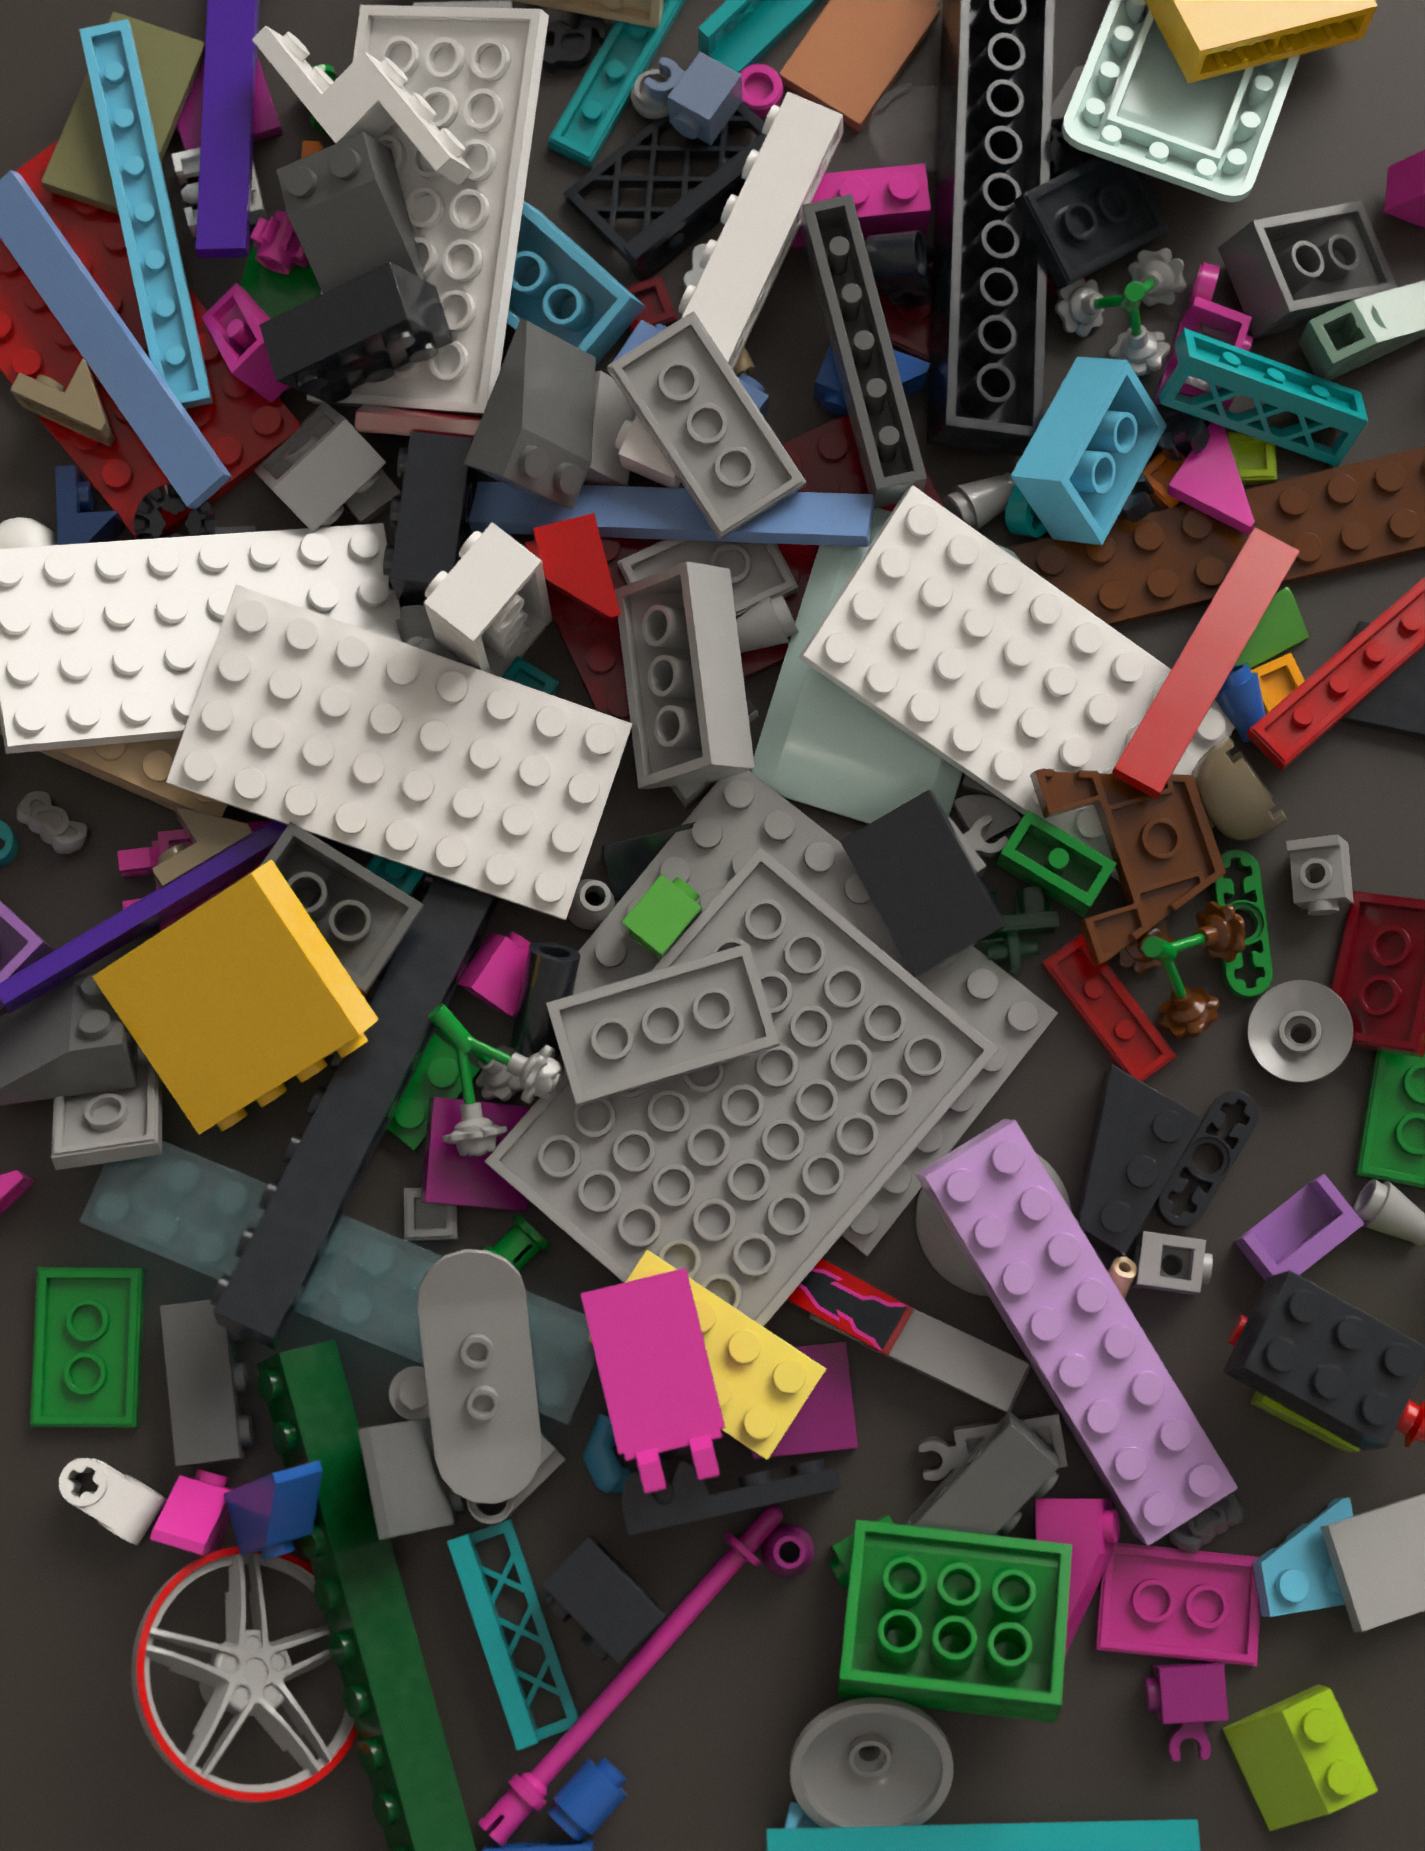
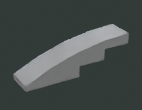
(956, 1360)

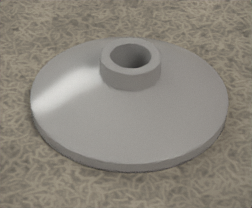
(1294, 1006)

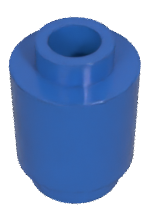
(588, 1798)

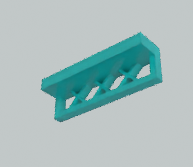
(748, 29)
(1268, 382)
(494, 1640)

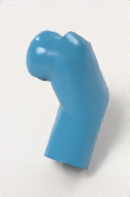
(601, 1459)

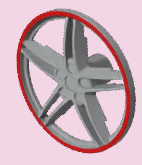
(242, 1678)

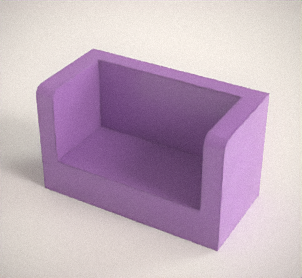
(1300, 1230)

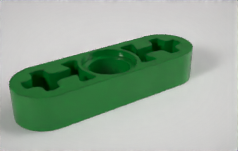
(1259, 960)

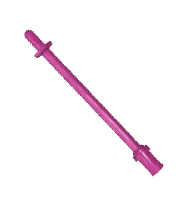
(530, 1788)

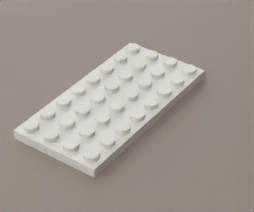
(483, 84)
(120, 632)
(990, 662)
(399, 752)

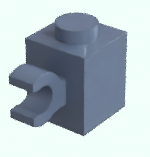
(699, 98)

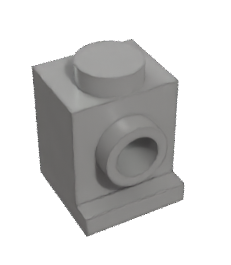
(1336, 886)
(1190, 1253)

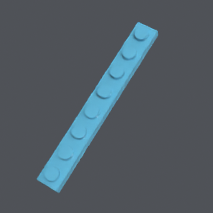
(145, 211)

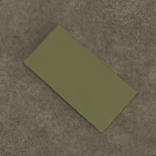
(168, 71)

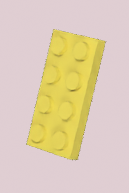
(754, 1372)

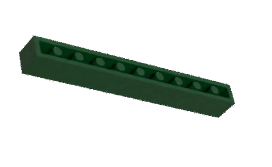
(365, 1607)

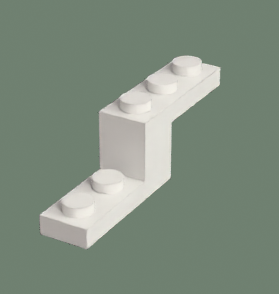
(364, 99)

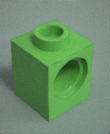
(662, 915)

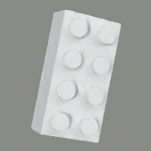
(489, 602)

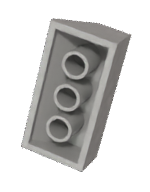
(684, 677)

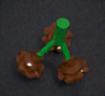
(1220, 933)

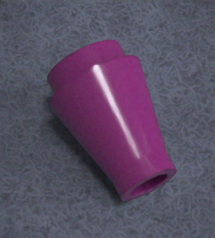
(771, 1547)

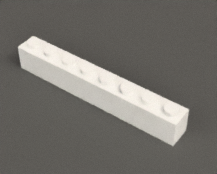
(750, 248)

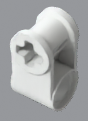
(120, 1501)

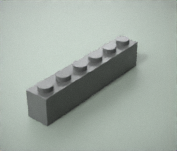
(862, 349)

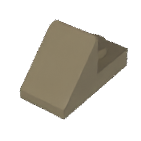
(76, 409)
(209, 837)

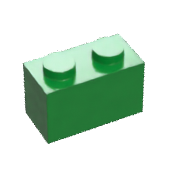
(1056, 861)

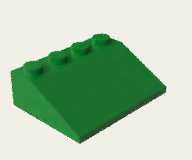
(956, 1621)

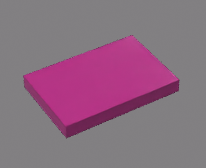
(1179, 1605)

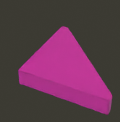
(1213, 483)

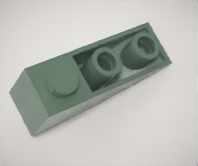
(1364, 330)

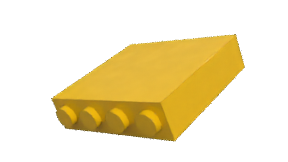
(1240, 34)
(237, 1000)

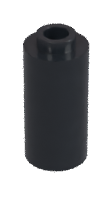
(547, 977)

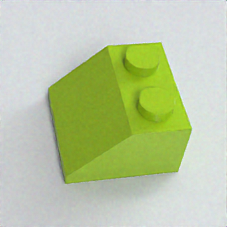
(1300, 1758)

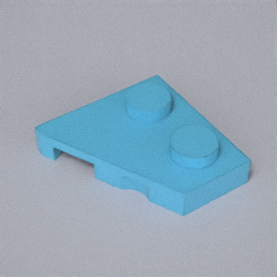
(1300, 1571)

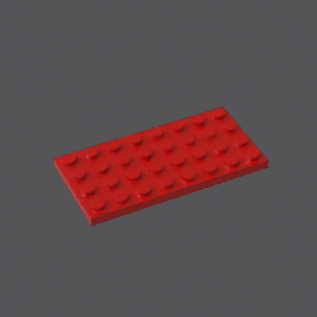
(238, 423)

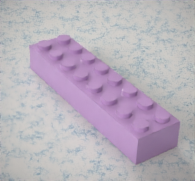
(1076, 1331)

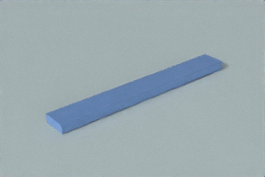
(108, 345)
(673, 515)

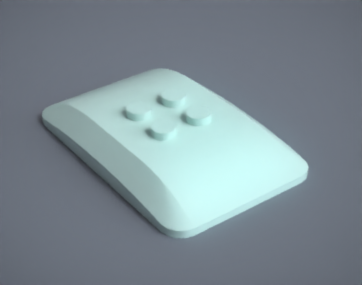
(1148, 117)
(826, 743)

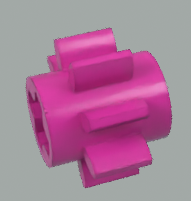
(278, 244)

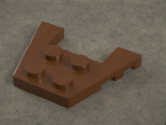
(1159, 847)

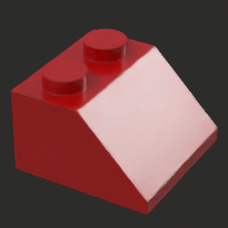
(576, 563)

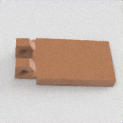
(858, 53)

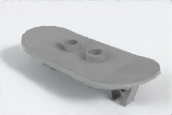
(479, 1375)

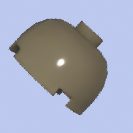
(1234, 794)

